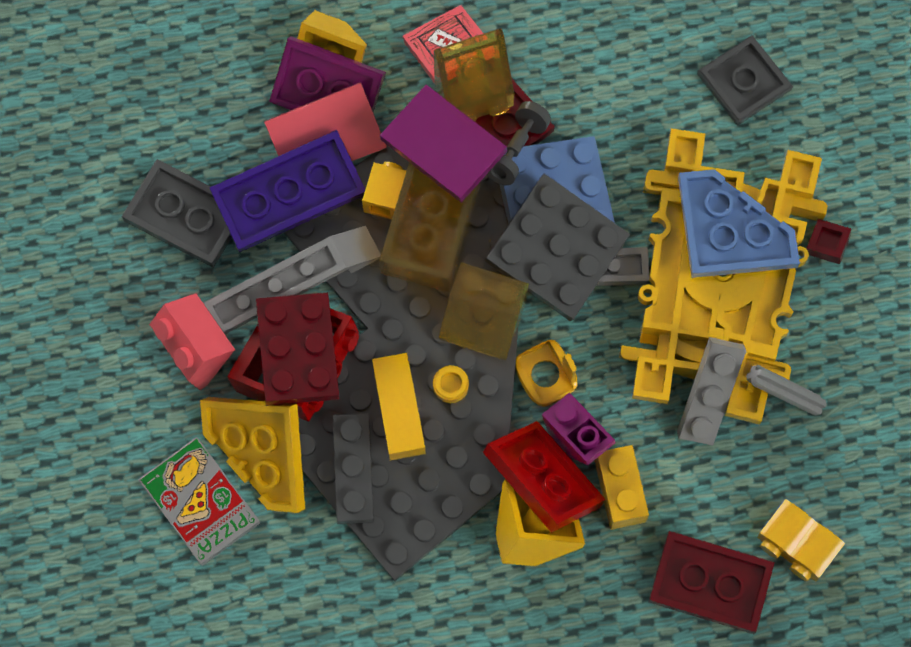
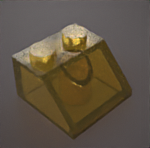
(483, 311)

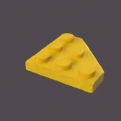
(260, 447)

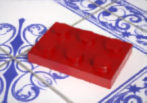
(544, 476)

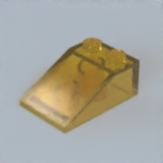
(475, 75)

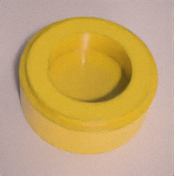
(450, 384)

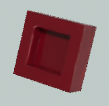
(829, 241)

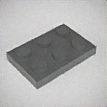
(179, 213)

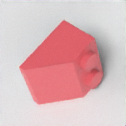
(192, 339)

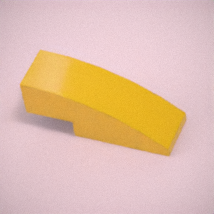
(398, 406)

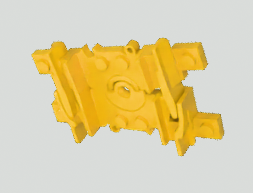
(739, 304)

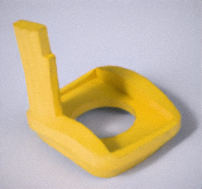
(549, 352)

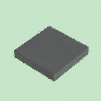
(744, 80)

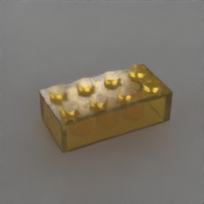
(426, 232)

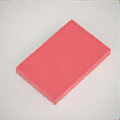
(342, 111)

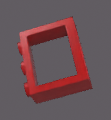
(249, 364)

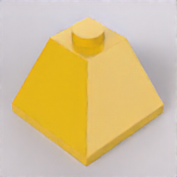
(332, 35)
(525, 538)

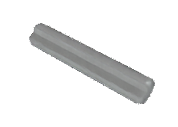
(786, 390)

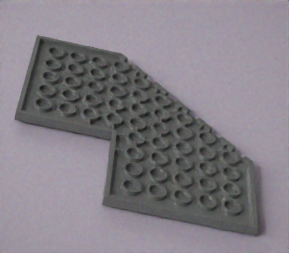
(435, 493)

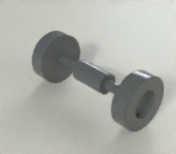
(532, 119)

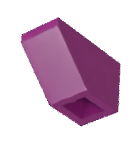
(576, 430)

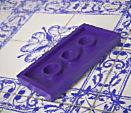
(288, 191)

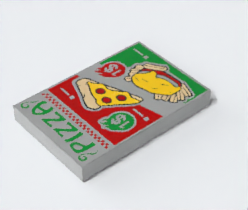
(199, 501)

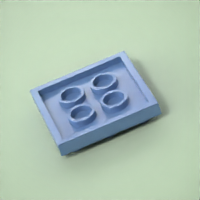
(568, 162)

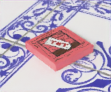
(440, 32)

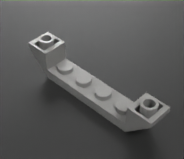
(294, 276)

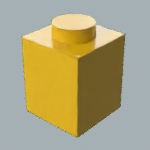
(383, 189)

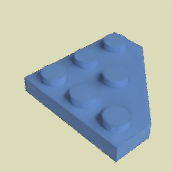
(730, 229)

